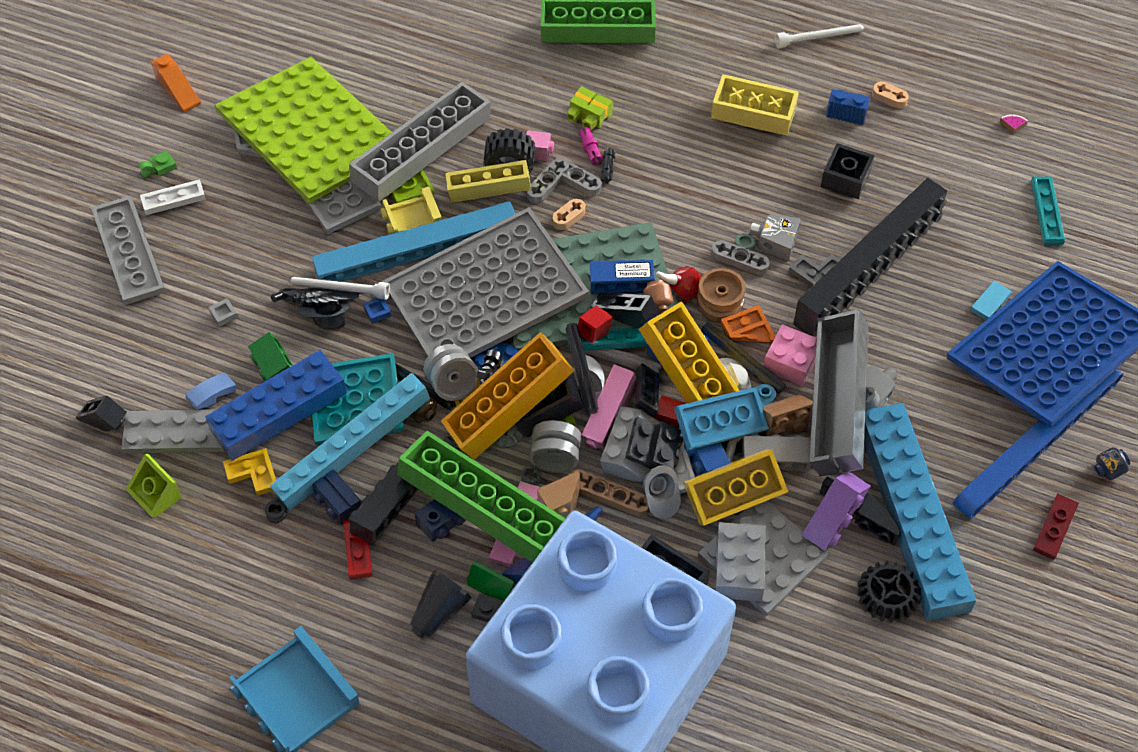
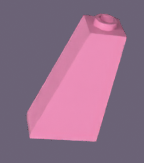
(615, 393)

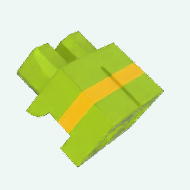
(589, 108)

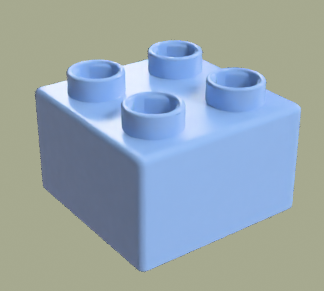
(599, 645)

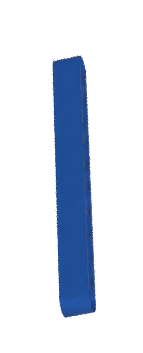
(1025, 452)

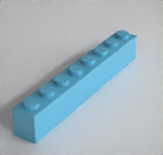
(351, 440)

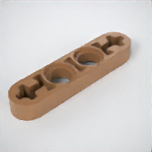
(610, 490)

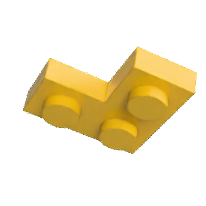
(254, 466)

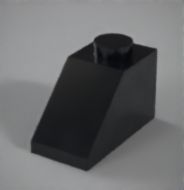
(102, 414)

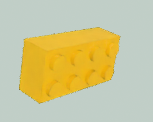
(735, 487)

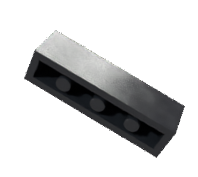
(381, 506)

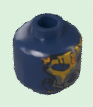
(1112, 463)

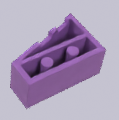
(836, 510)

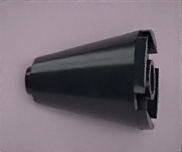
(437, 605)

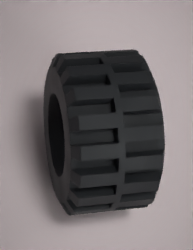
(508, 147)

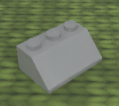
(613, 458)

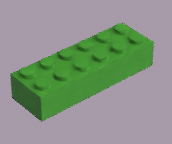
(598, 21)

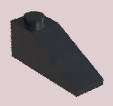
(628, 308)

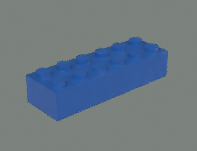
(276, 405)

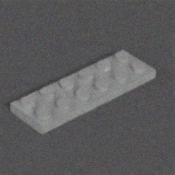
(128, 250)
(168, 432)

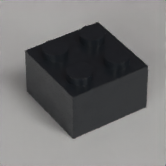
(847, 171)

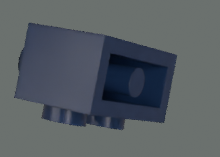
(437, 520)

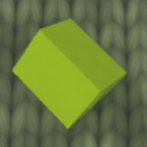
(153, 487)

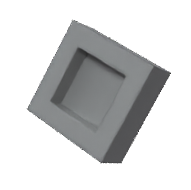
(223, 312)

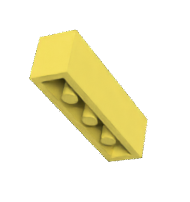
(488, 181)

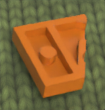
(748, 326)

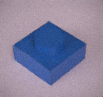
(376, 310)

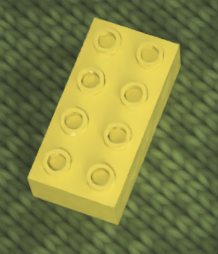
(754, 104)

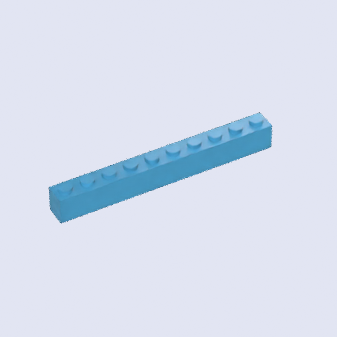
(406, 245)

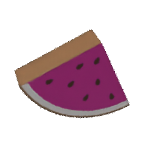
(1013, 122)

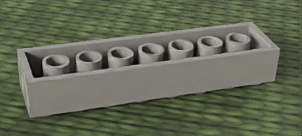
(419, 141)

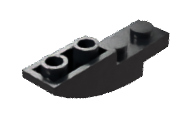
(871, 516)

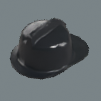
(326, 316)

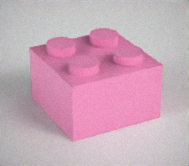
(791, 355)

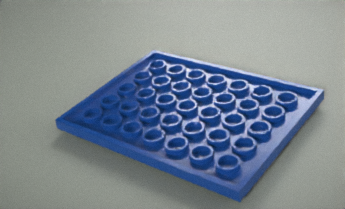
(1051, 343)

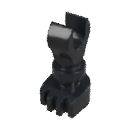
(492, 360)

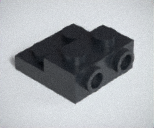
(654, 444)

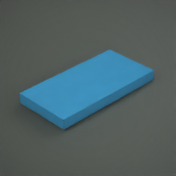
(721, 418)

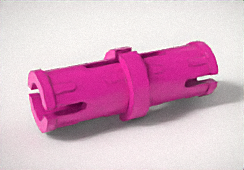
(590, 146)

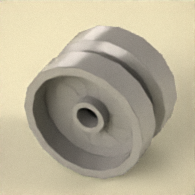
(451, 372)
(555, 446)

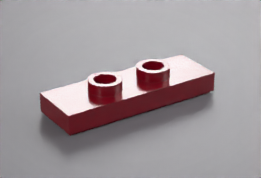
(1055, 526)

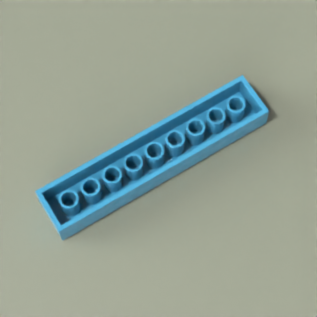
(917, 511)

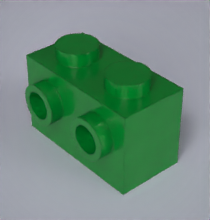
(269, 355)

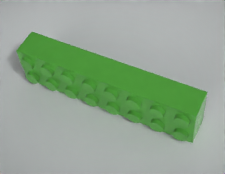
(479, 495)

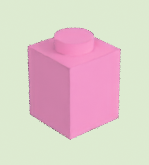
(543, 144)

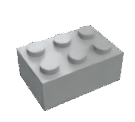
(740, 561)

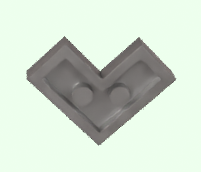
(809, 271)

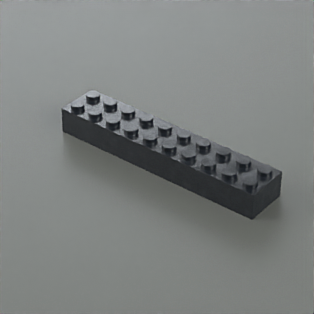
(871, 256)

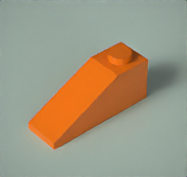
(175, 82)

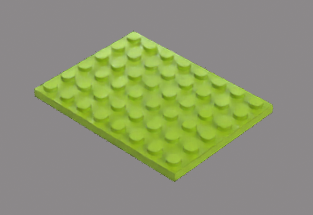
(304, 127)

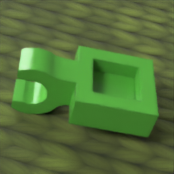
(159, 164)

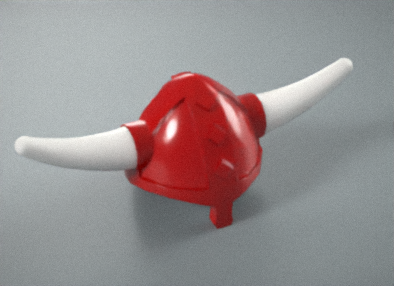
(683, 282)

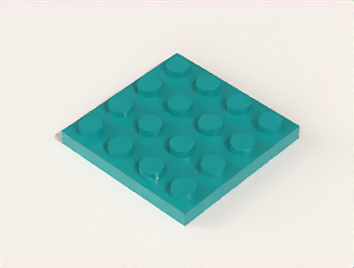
(365, 383)

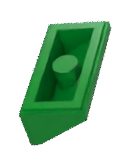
(489, 582)

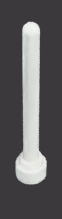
(783, 39)
(379, 290)

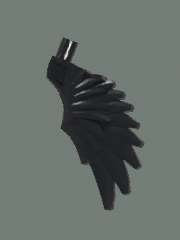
(314, 296)

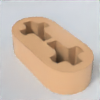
(890, 95)
(571, 216)

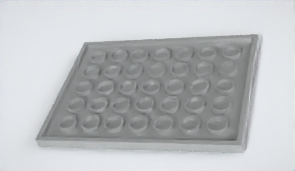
(487, 287)

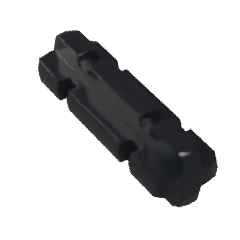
(608, 165)

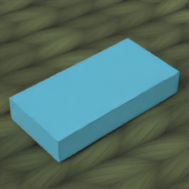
(991, 300)

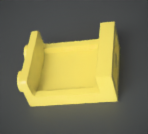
(411, 213)

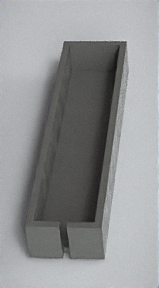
(839, 394)

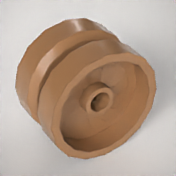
(720, 294)

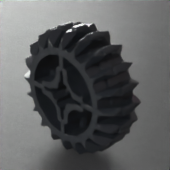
(881, 580)

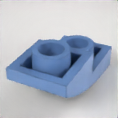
(207, 391)

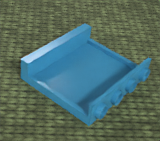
(295, 693)

